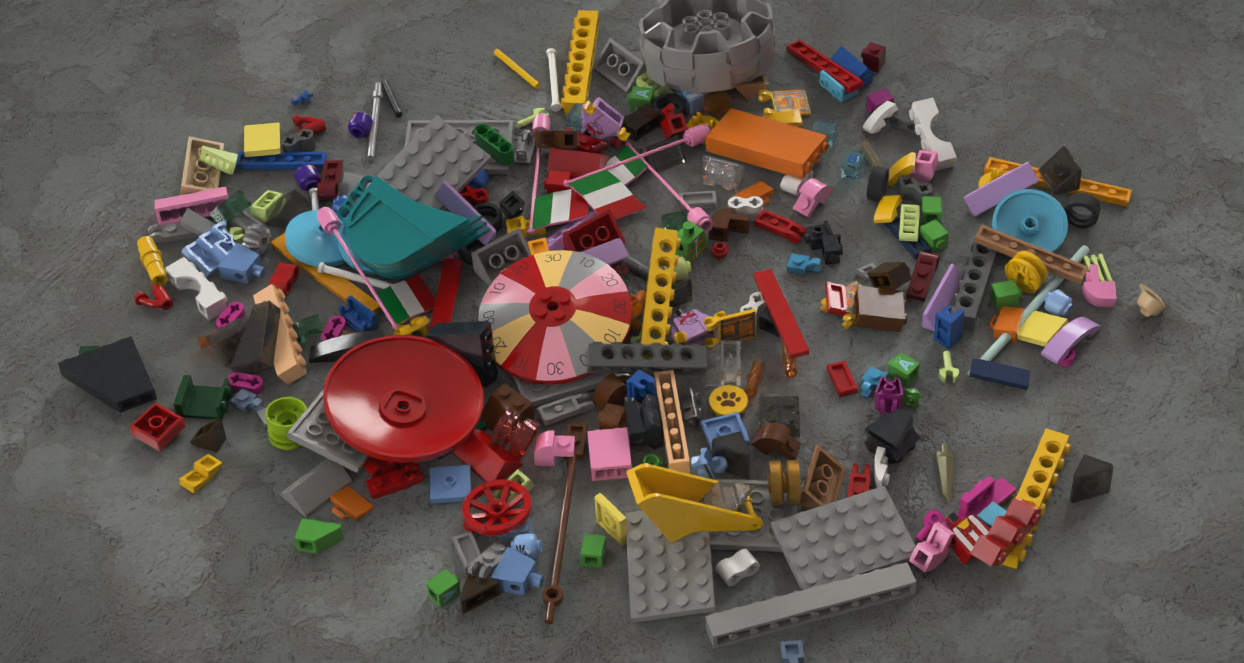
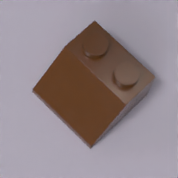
(501, 401)

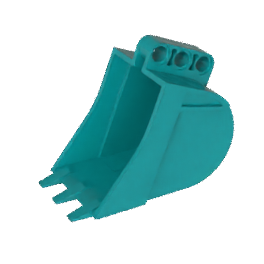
(399, 234)

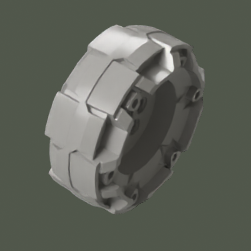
(707, 43)

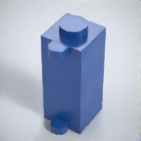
(853, 65)

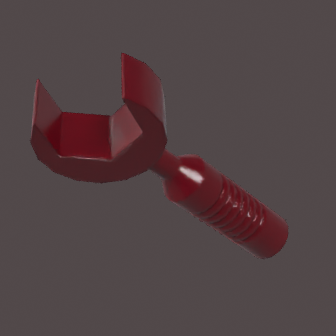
(614, 142)

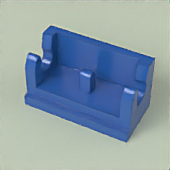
(358, 316)
(948, 327)
(640, 385)

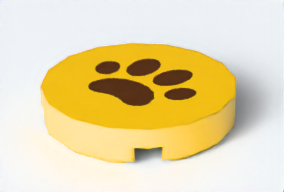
(728, 400)

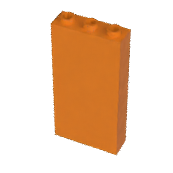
(766, 143)

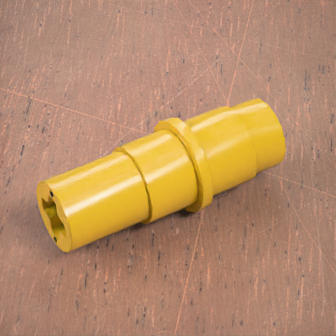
(152, 260)

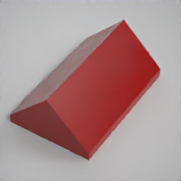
(575, 162)
(592, 233)
(486, 459)

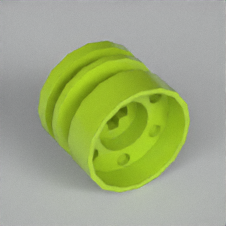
(280, 418)

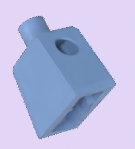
(241, 265)
(516, 573)

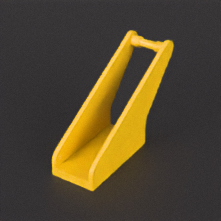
(672, 503)

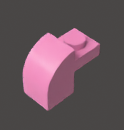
(925, 166)
(812, 193)
(1098, 293)
(550, 446)
(934, 550)

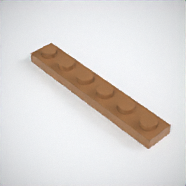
(1011, 246)

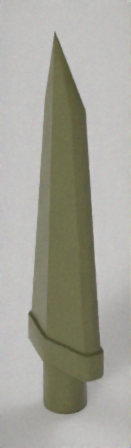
(945, 466)

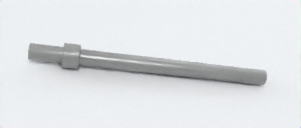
(377, 97)

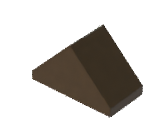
(210, 436)
(478, 591)

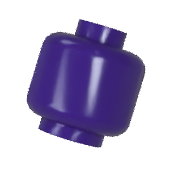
(360, 125)
(307, 177)

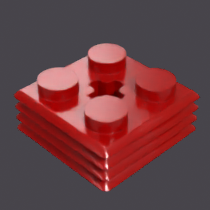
(157, 426)

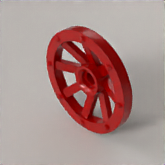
(497, 510)

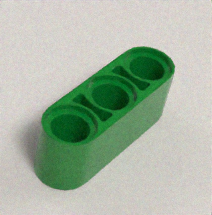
(494, 144)

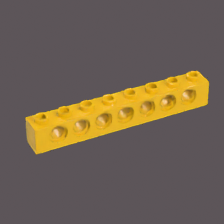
(581, 59)
(661, 240)
(1038, 483)

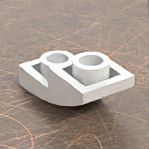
(876, 119)
(881, 477)

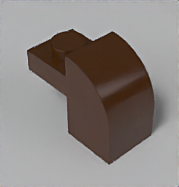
(555, 139)
(726, 221)
(610, 390)
(776, 437)

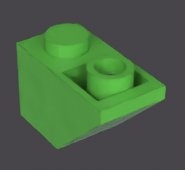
(317, 536)

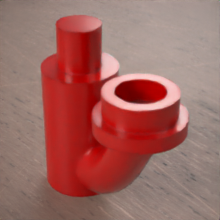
(313, 123)
(162, 298)

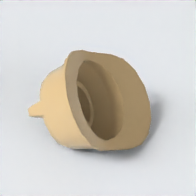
(1150, 302)

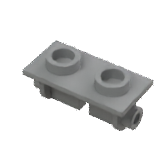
(524, 148)

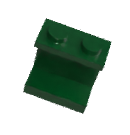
(202, 401)

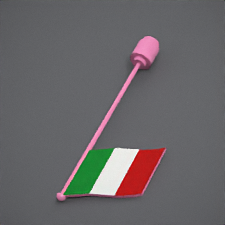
(630, 171)
(607, 192)
(557, 206)
(398, 300)

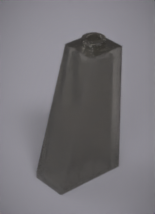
(258, 341)

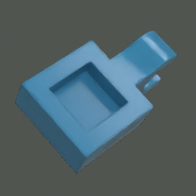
(802, 263)
(871, 380)

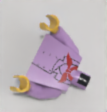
(602, 121)
(690, 327)

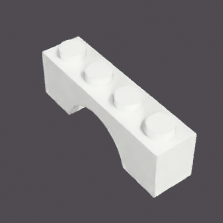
(924, 116)
(186, 276)

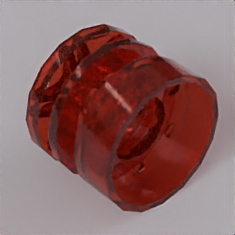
(514, 433)

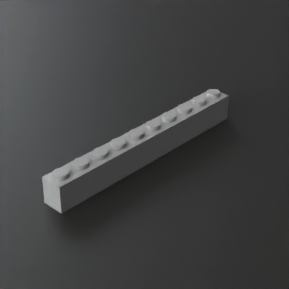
(810, 605)

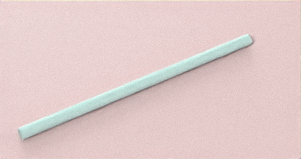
(1034, 305)

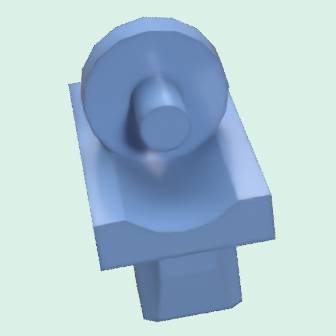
(708, 466)

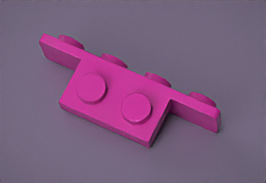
(983, 495)

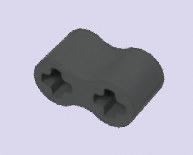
(901, 120)
(300, 142)
(913, 190)

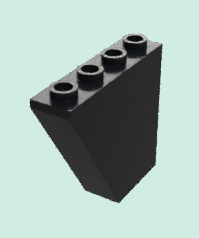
(473, 342)
(111, 375)

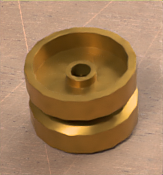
(784, 483)

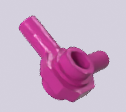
(929, 519)

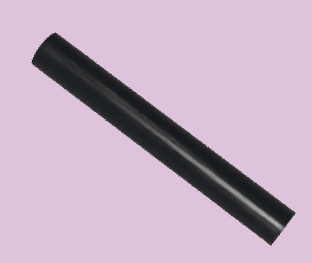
(391, 98)

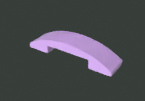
(1069, 336)

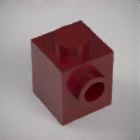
(874, 56)

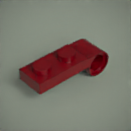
(330, 180)
(922, 276)

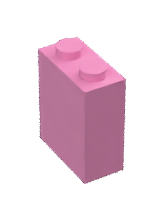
(609, 453)

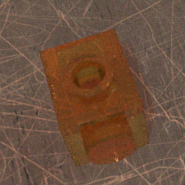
(717, 103)
(611, 417)

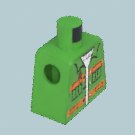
(692, 241)

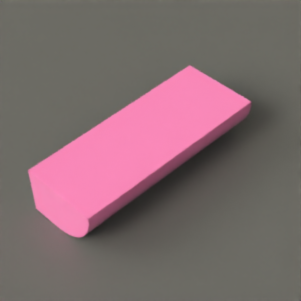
(203, 203)

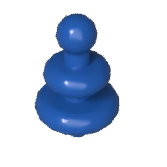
(306, 97)

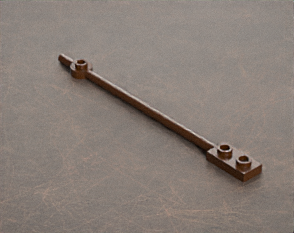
(553, 590)

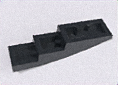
(334, 348)

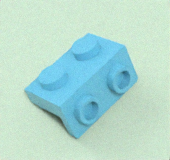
(834, 87)

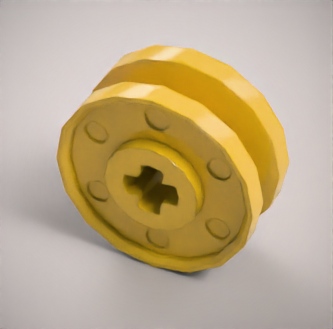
(1026, 271)

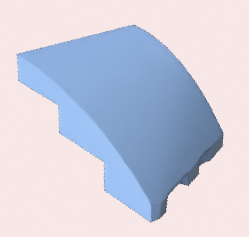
(210, 248)

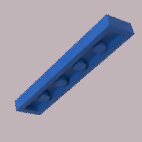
(285, 160)

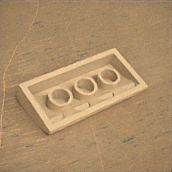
(196, 174)

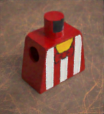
(966, 534)

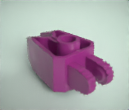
(888, 395)

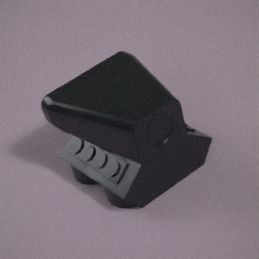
(643, 422)
(894, 433)

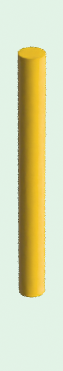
(517, 69)

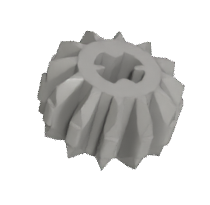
(257, 238)

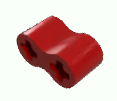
(474, 196)
(284, 277)
(379, 467)

